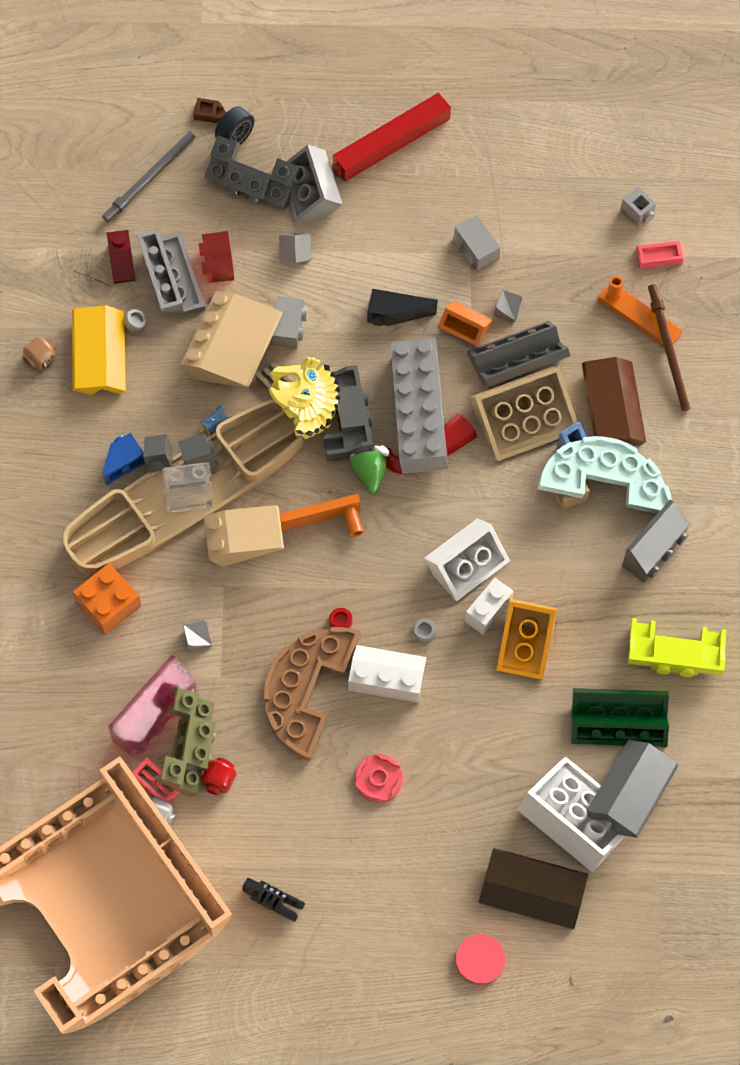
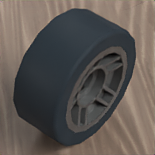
(235, 125)

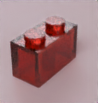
(218, 257)

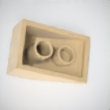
(243, 534)

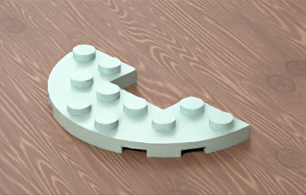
(608, 462)

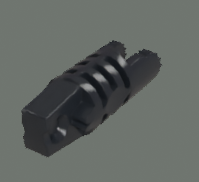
(272, 898)

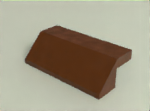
(614, 400)

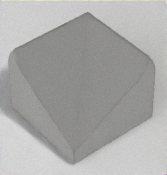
(508, 305)
(197, 635)

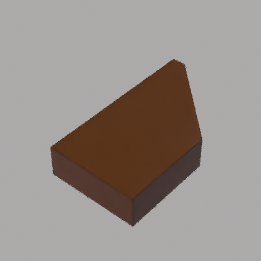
(208, 110)

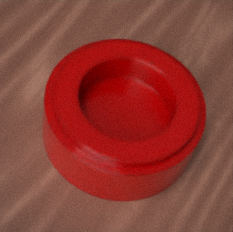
(340, 618)

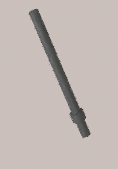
(121, 202)

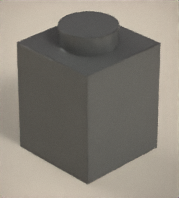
(157, 452)

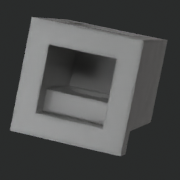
(638, 206)

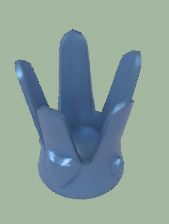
(214, 419)

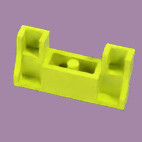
(676, 654)

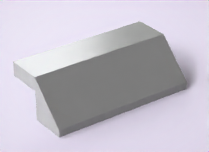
(171, 273)

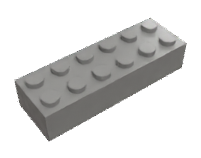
(419, 406)

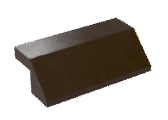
(533, 888)

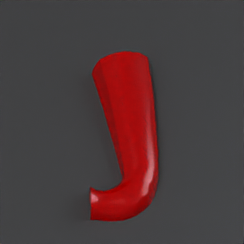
(457, 434)

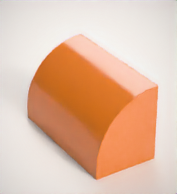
(465, 323)

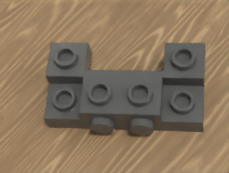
(272, 187)
(351, 417)

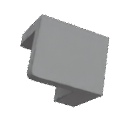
(295, 247)

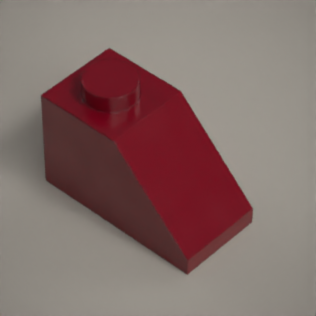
(121, 256)

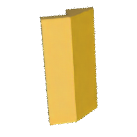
(98, 350)

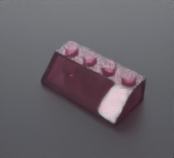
(147, 711)

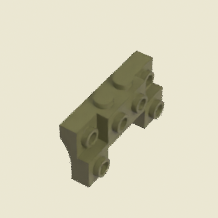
(191, 745)

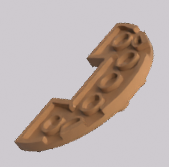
(293, 681)

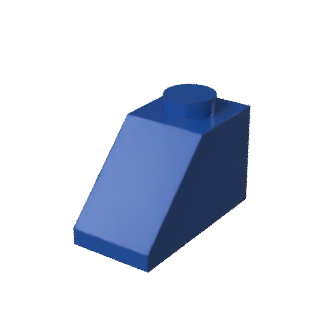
(122, 458)

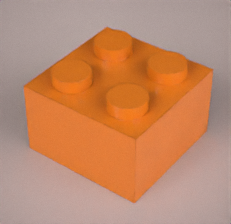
(107, 598)

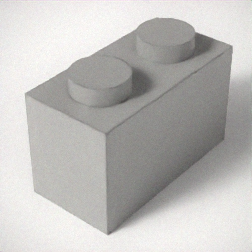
(476, 243)
(289, 328)

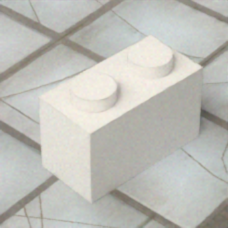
(488, 606)

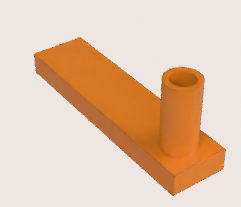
(634, 311)
(344, 506)

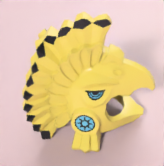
(308, 400)

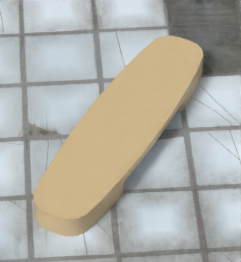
(135, 519)

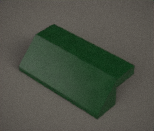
(619, 716)

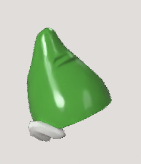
(370, 467)

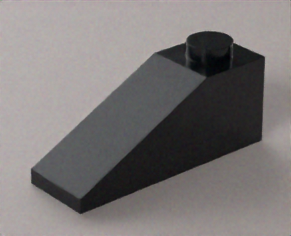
(395, 308)

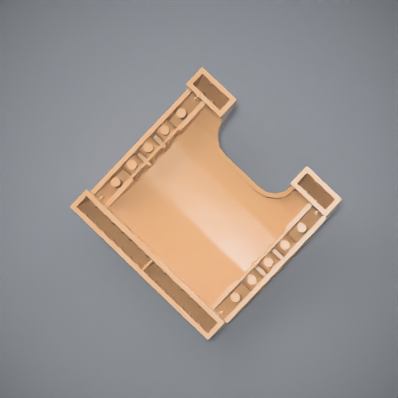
(113, 894)

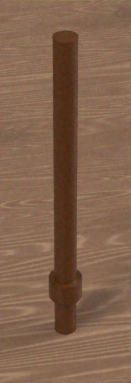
(658, 308)

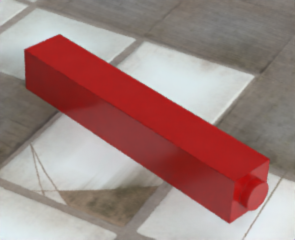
(391, 137)

